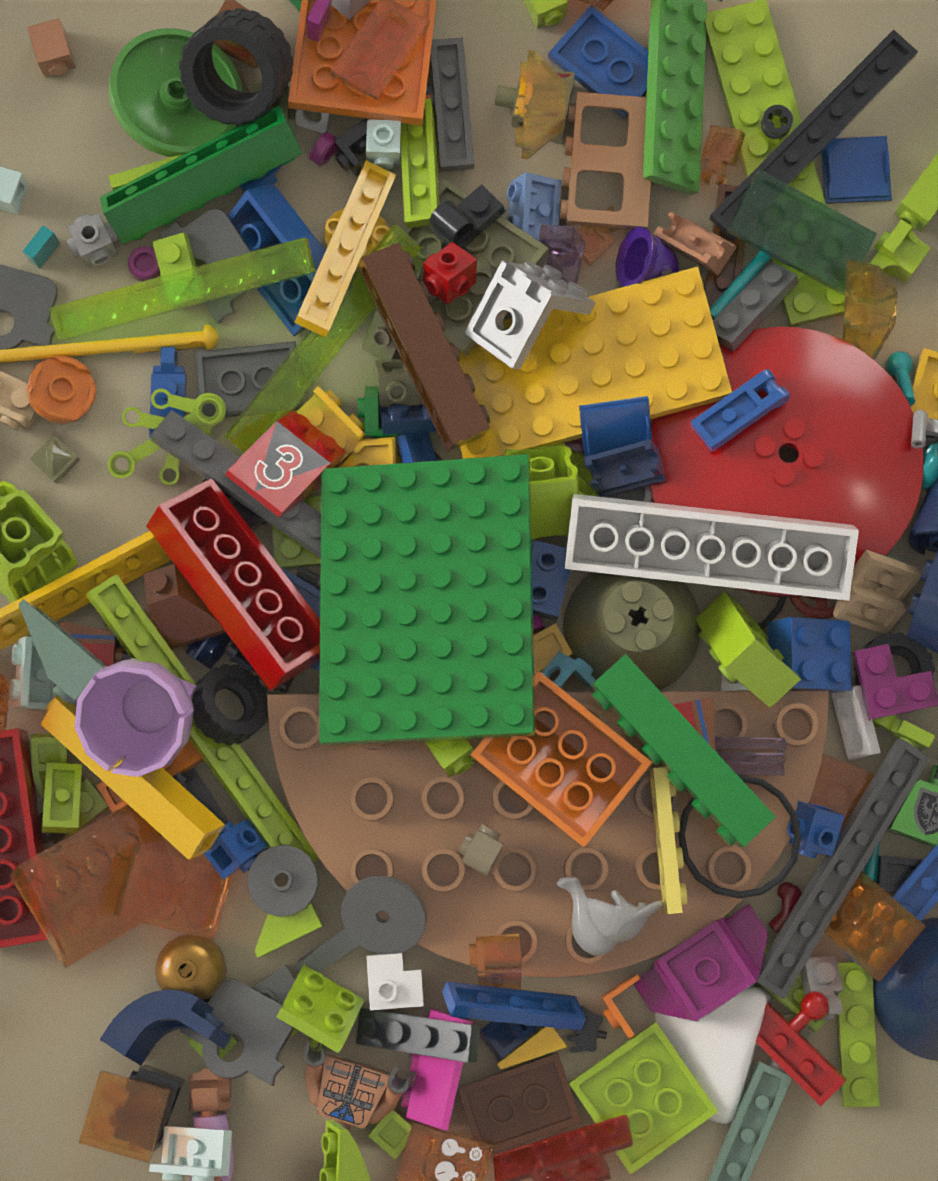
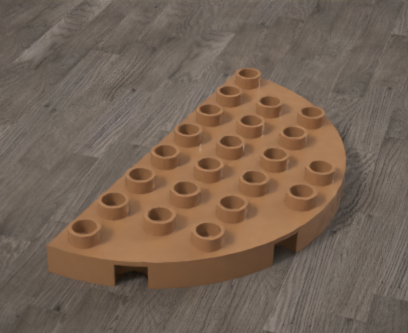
(405, 819)

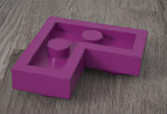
(884, 692)

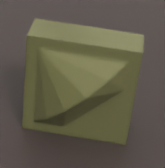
(54, 458)

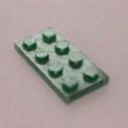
(799, 231)

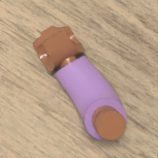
(210, 1097)

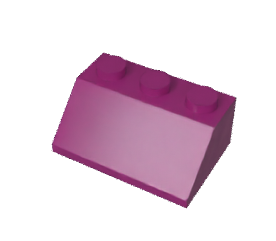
(434, 1084)

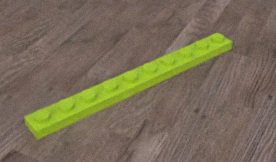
(226, 762)

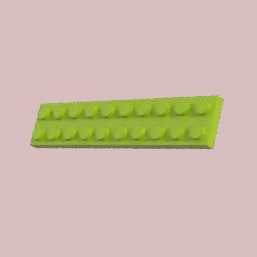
(751, 81)

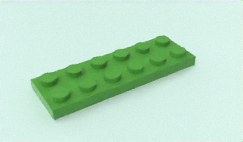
(675, 94)

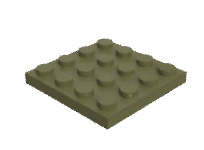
(496, 243)

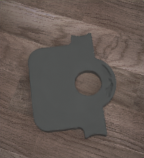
(211, 240)
(28, 301)
(255, 1021)

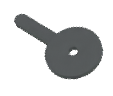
(366, 928)

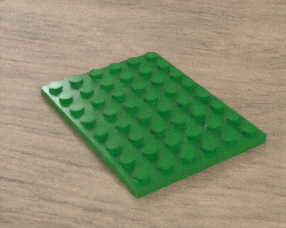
(426, 601)

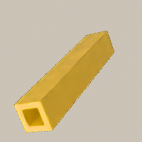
(153, 795)

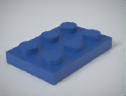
(602, 57)

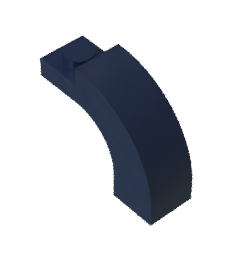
(157, 1014)

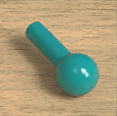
(900, 366)

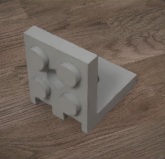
(529, 297)

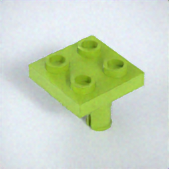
(320, 1009)

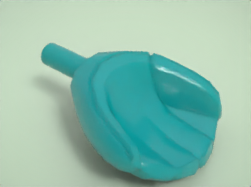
(930, 466)

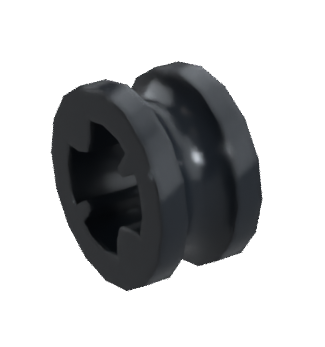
(768, 126)

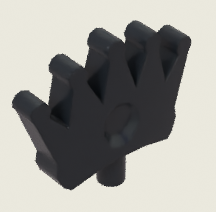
(589, 1033)

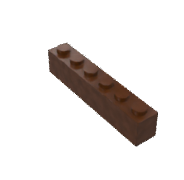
(423, 346)

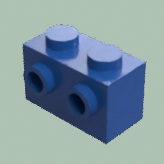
(548, 579)

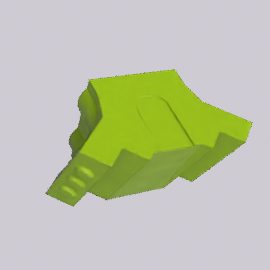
(554, 479)
(29, 545)

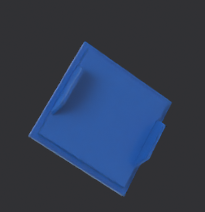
(856, 170)
(614, 424)

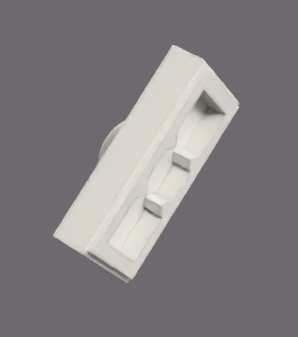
(855, 727)

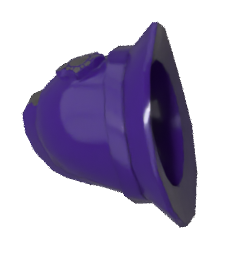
(643, 258)

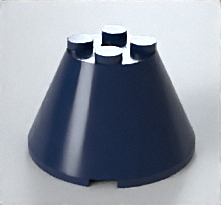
(909, 996)

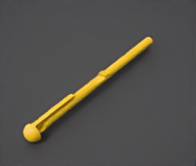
(207, 338)

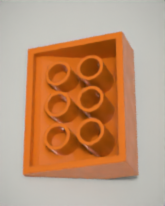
(570, 768)

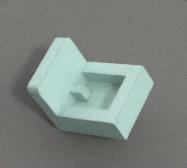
(383, 143)

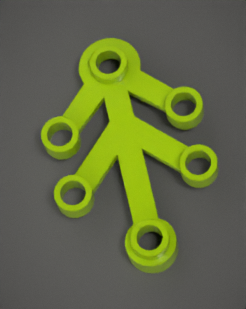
(151, 421)

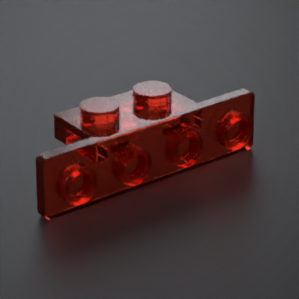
(566, 1156)

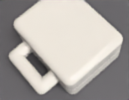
(721, 1047)

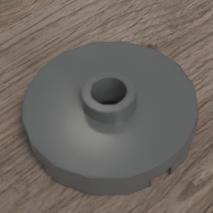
(299, 890)

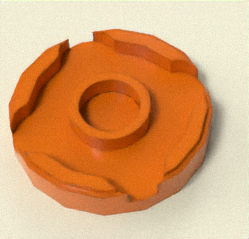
(61, 389)

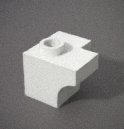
(391, 984)

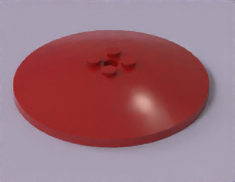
(841, 421)

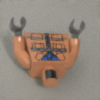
(351, 1090)

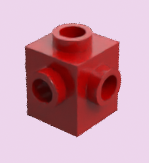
(449, 273)

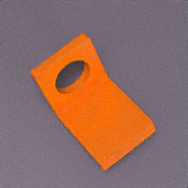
(612, 1013)

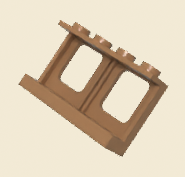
(623, 161)

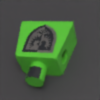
(919, 812)

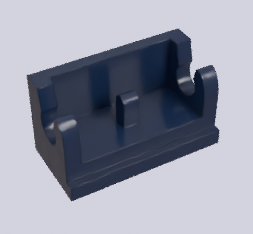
(626, 468)

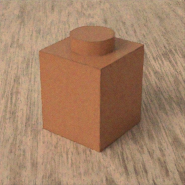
(51, 47)

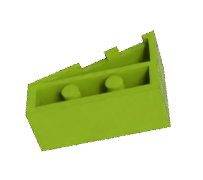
(743, 650)

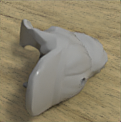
(602, 925)

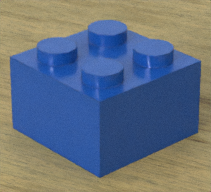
(815, 651)

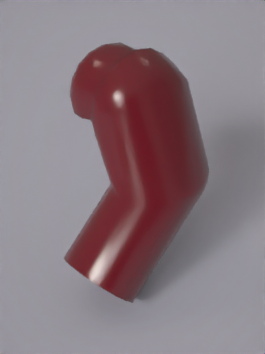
(790, 895)

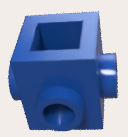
(818, 829)
(242, 846)

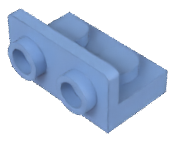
(534, 202)

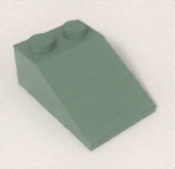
(62, 656)

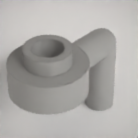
(923, 430)

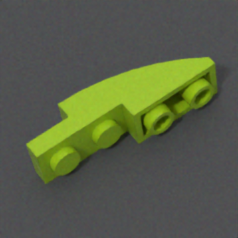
(341, 1155)

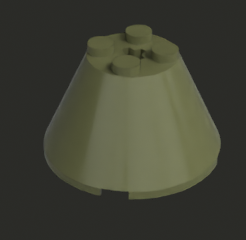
(602, 632)

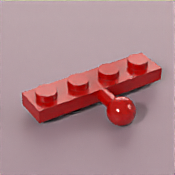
(795, 1053)

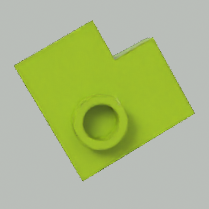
(900, 252)

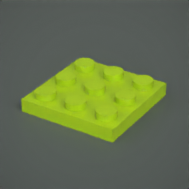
(650, 1087)

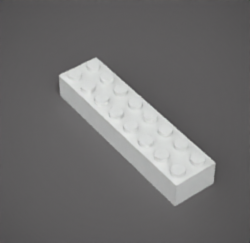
(711, 547)

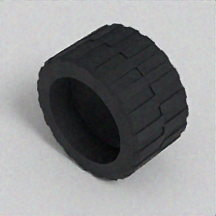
(206, 87)

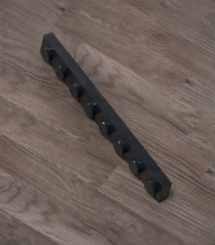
(826, 120)

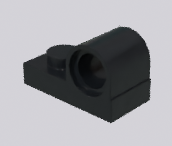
(466, 220)

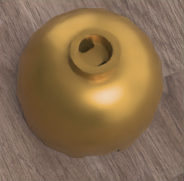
(201, 958)

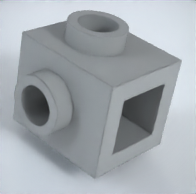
(92, 240)

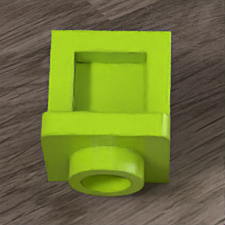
(452, 755)

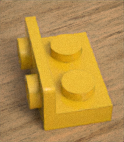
(326, 416)

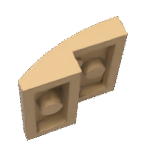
(877, 592)

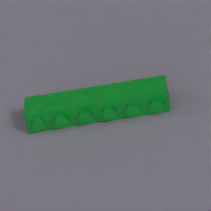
(201, 175)
(683, 752)

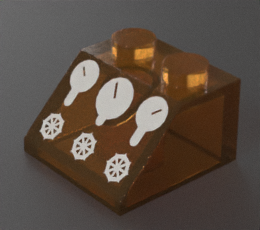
(442, 1156)

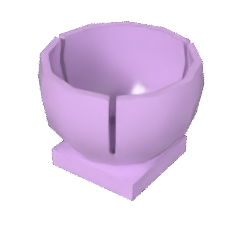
(136, 715)

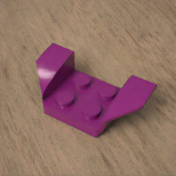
(707, 968)

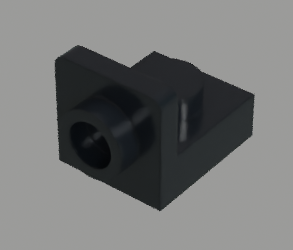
(349, 145)

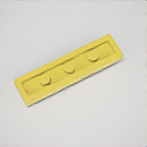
(669, 856)

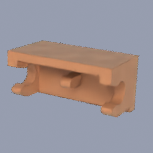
(696, 243)

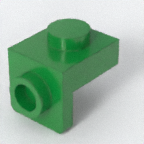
(369, 410)

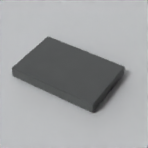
(239, 374)

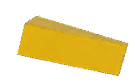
(540, 1043)

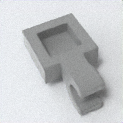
(823, 976)

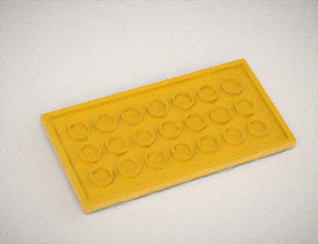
(632, 345)

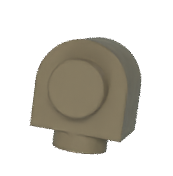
(482, 849)

